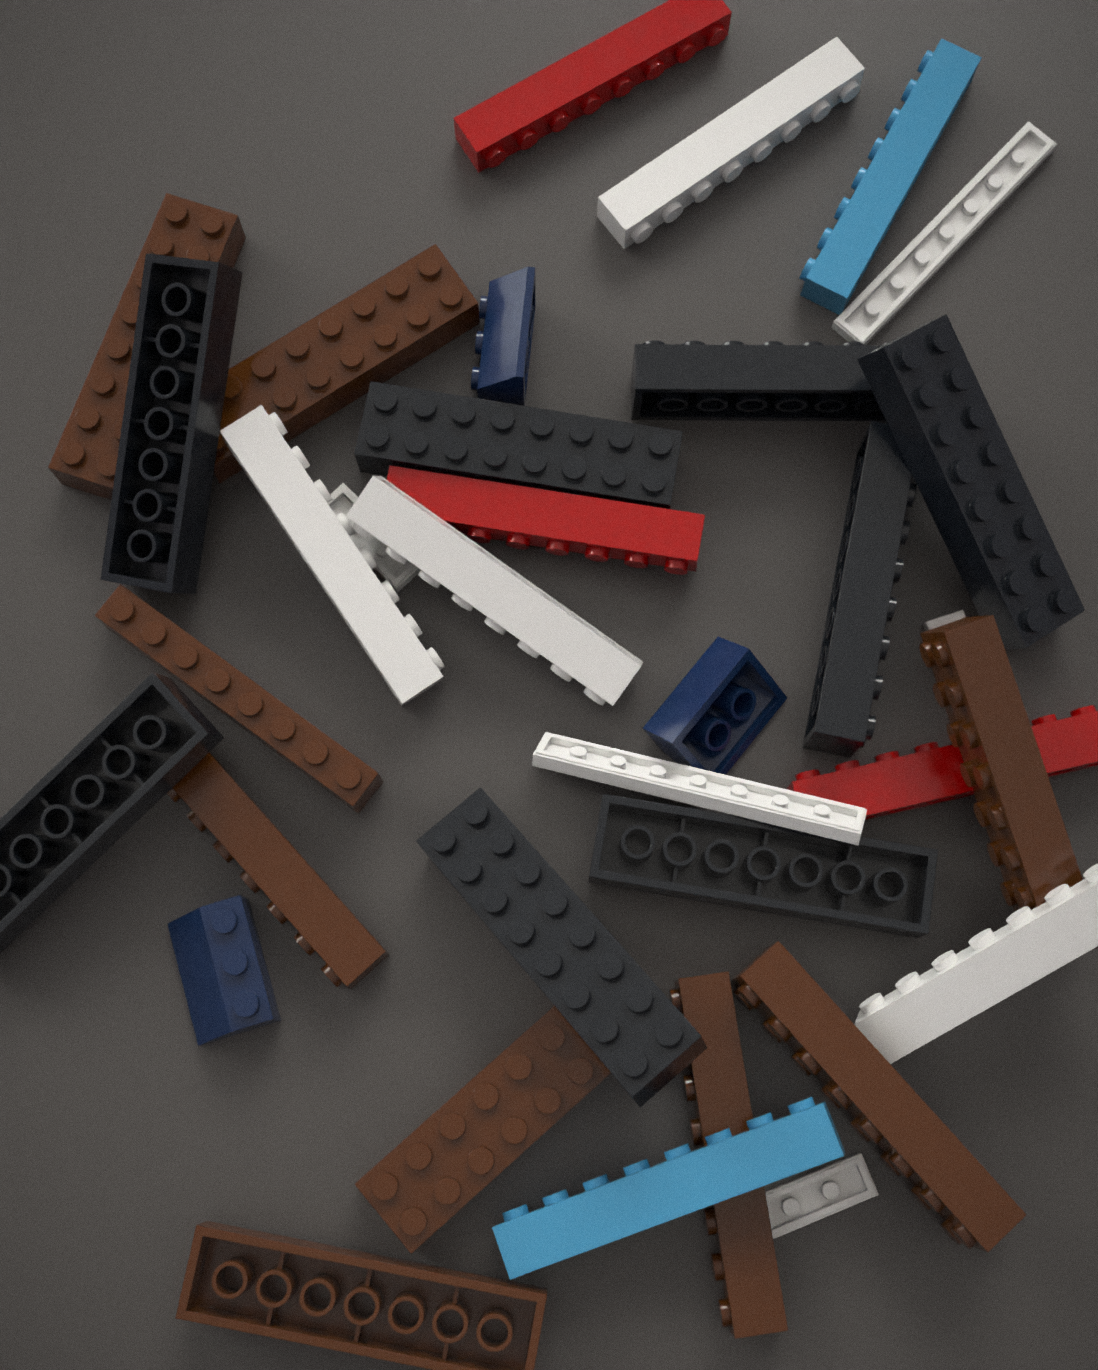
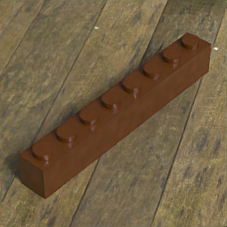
(240, 698)
(280, 872)
(722, 1101)

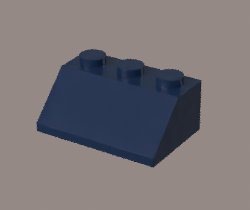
(506, 338)
(716, 709)
(223, 970)

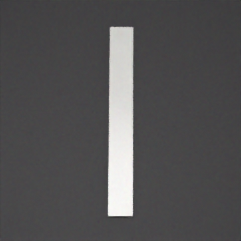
(944, 235)
(701, 788)

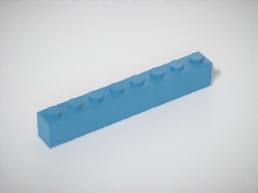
(890, 176)
(668, 1189)

